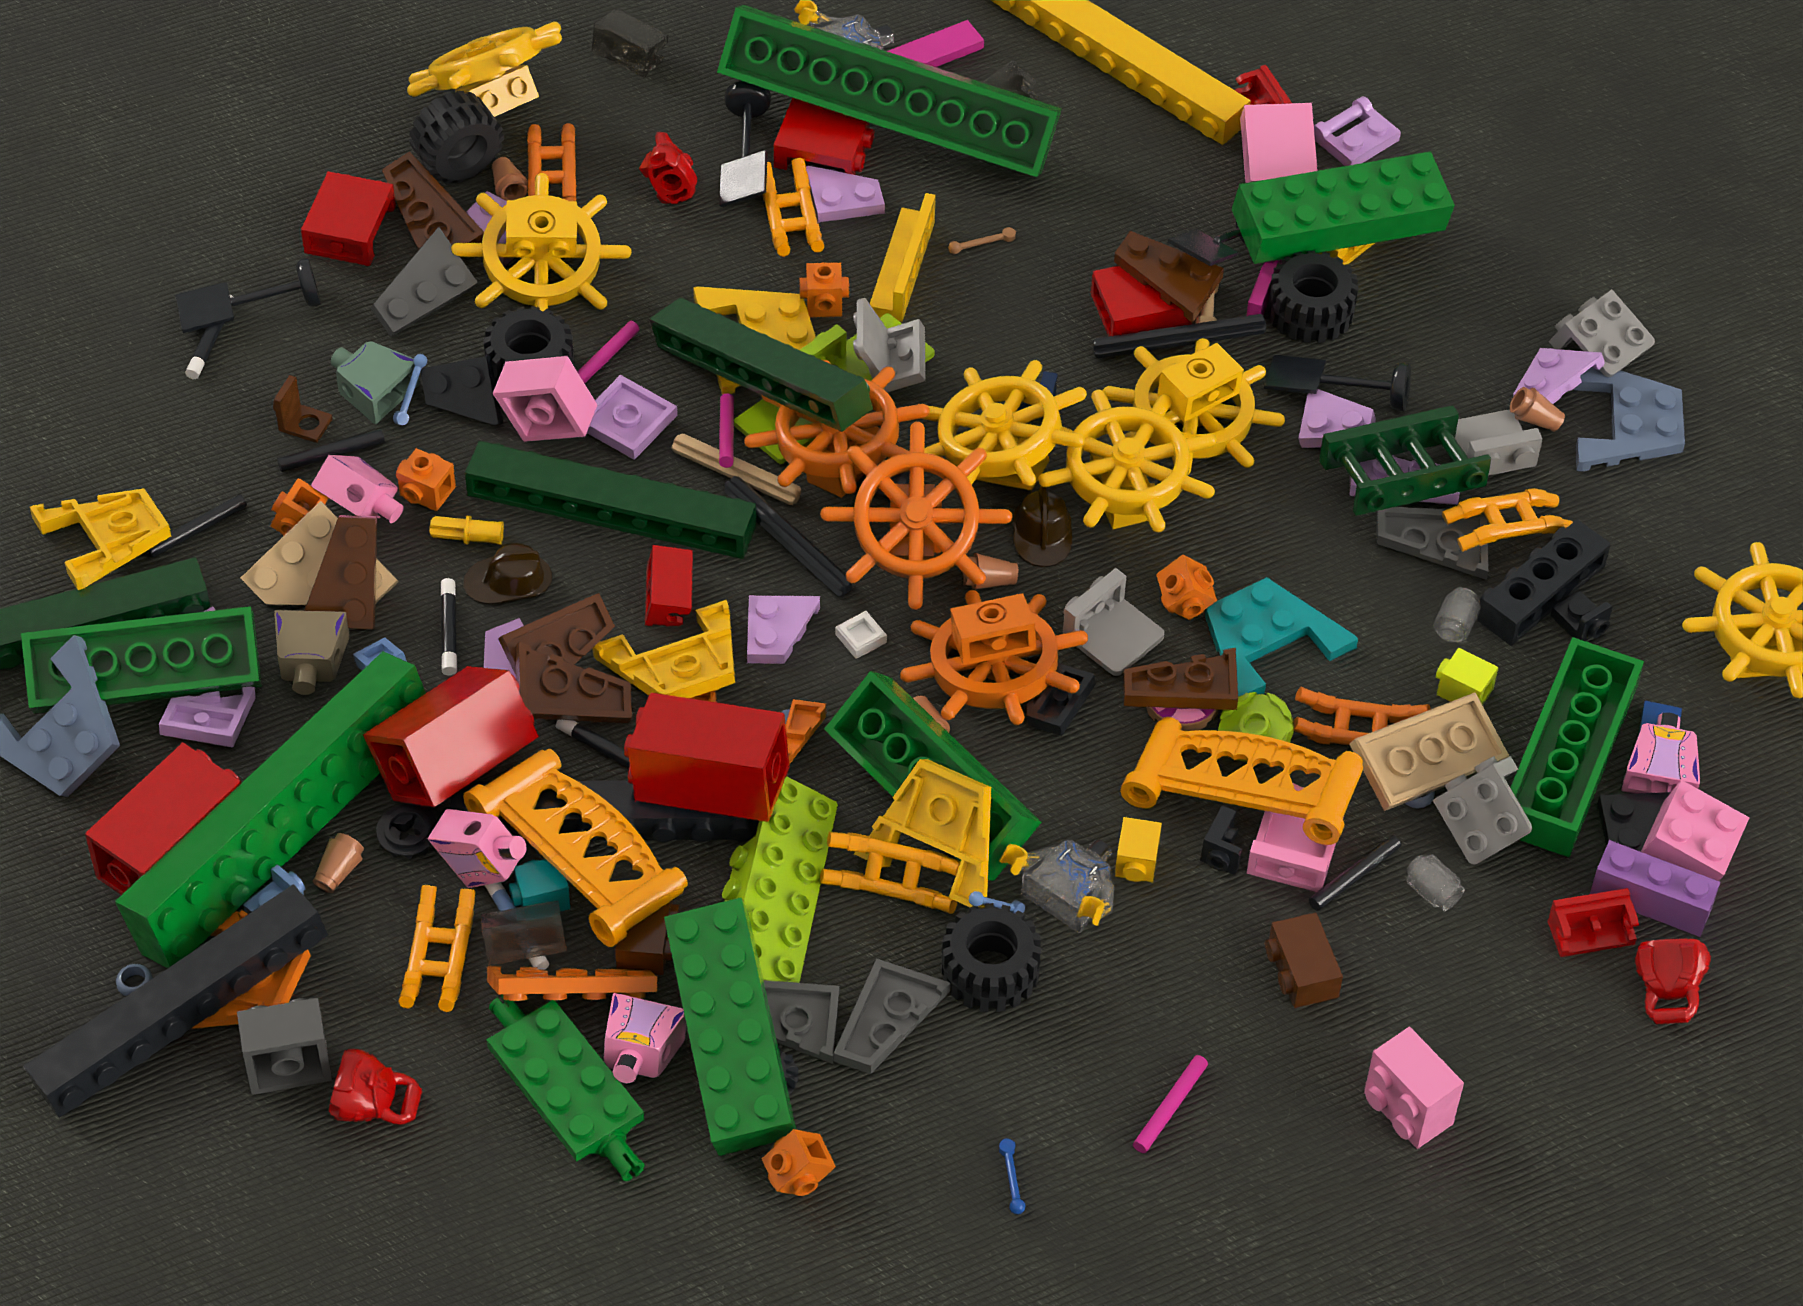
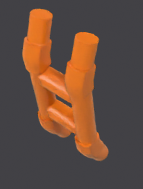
(566, 152)
(1344, 708)

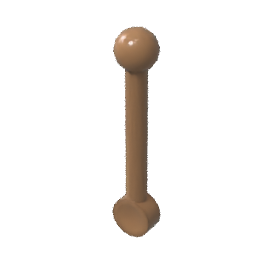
(1008, 235)

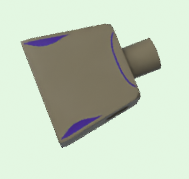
(310, 646)

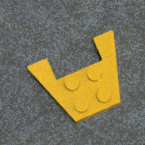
(770, 313)
(118, 526)
(680, 668)
(947, 814)

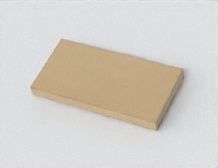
(1428, 750)

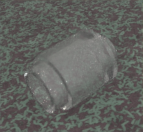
(1457, 615)
(1434, 882)

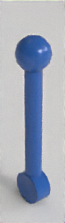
(1007, 1149)

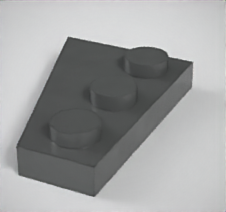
(424, 285)
(1428, 537)
(886, 1013)
(804, 1016)

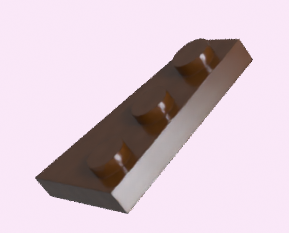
(1170, 271)
(349, 572)
(563, 633)
(1193, 684)

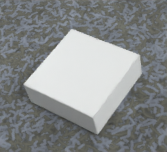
(861, 634)

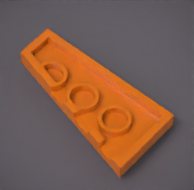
(571, 980)

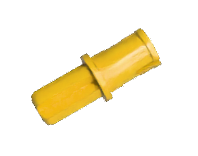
(467, 530)

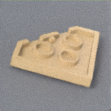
(292, 564)

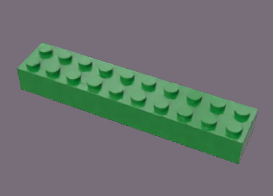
(889, 90)
(265, 817)

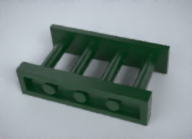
(1398, 436)

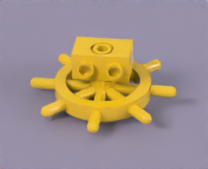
(490, 67)
(541, 233)
(1196, 389)
(1014, 449)
(1117, 473)
(1768, 638)

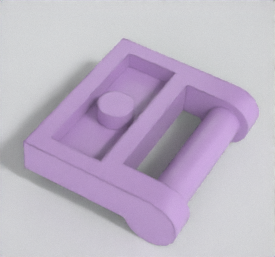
(1360, 141)

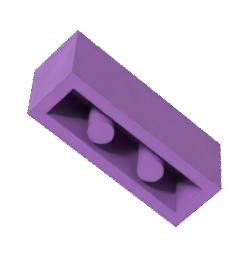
(1657, 887)

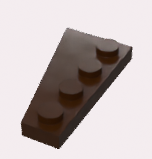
(427, 204)

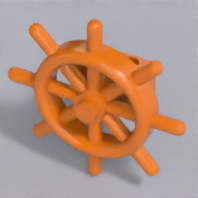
(826, 456)
(913, 516)
(993, 640)

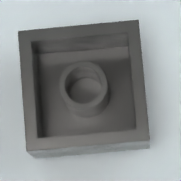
(284, 1045)

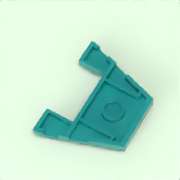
(1266, 619)

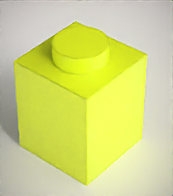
(1464, 676)

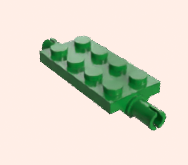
(567, 1083)

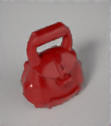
(669, 171)
(1672, 972)
(367, 1089)

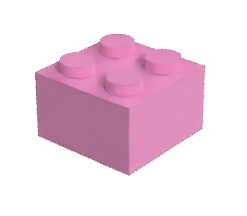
(545, 398)
(1695, 832)
(1413, 1088)

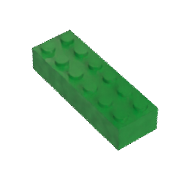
(1342, 207)
(149, 657)
(892, 732)
(1574, 742)
(730, 1026)

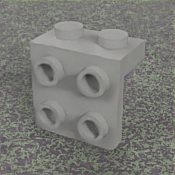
(1606, 328)
(896, 347)
(1501, 438)
(1114, 627)
(1483, 810)

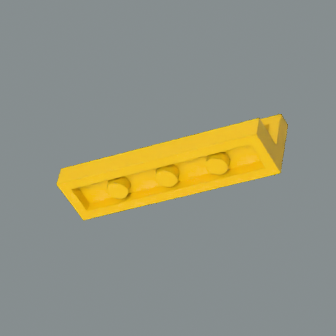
(904, 259)

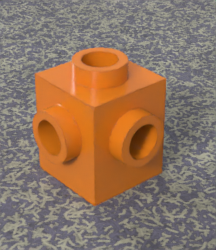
(824, 289)
(425, 479)
(295, 505)
(1186, 587)
(798, 1162)

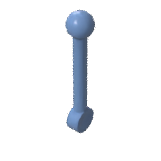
(401, 417)
(976, 899)

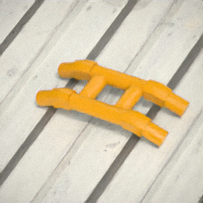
(801, 198)
(1498, 527)
(871, 880)
(427, 933)

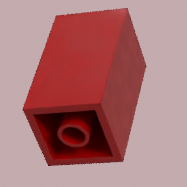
(451, 735)
(708, 756)
(156, 815)

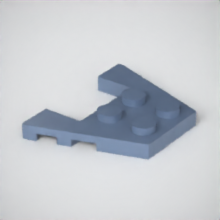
(1644, 420)
(71, 735)

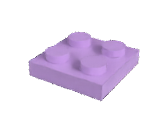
(630, 417)

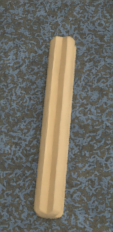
(752, 475)

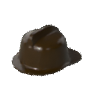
(1042, 529)
(508, 576)

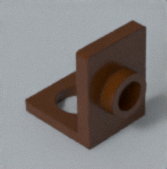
(291, 412)

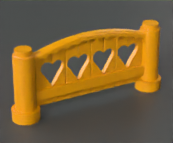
(1319, 803)
(618, 903)

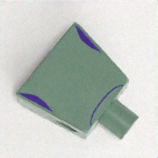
(373, 378)

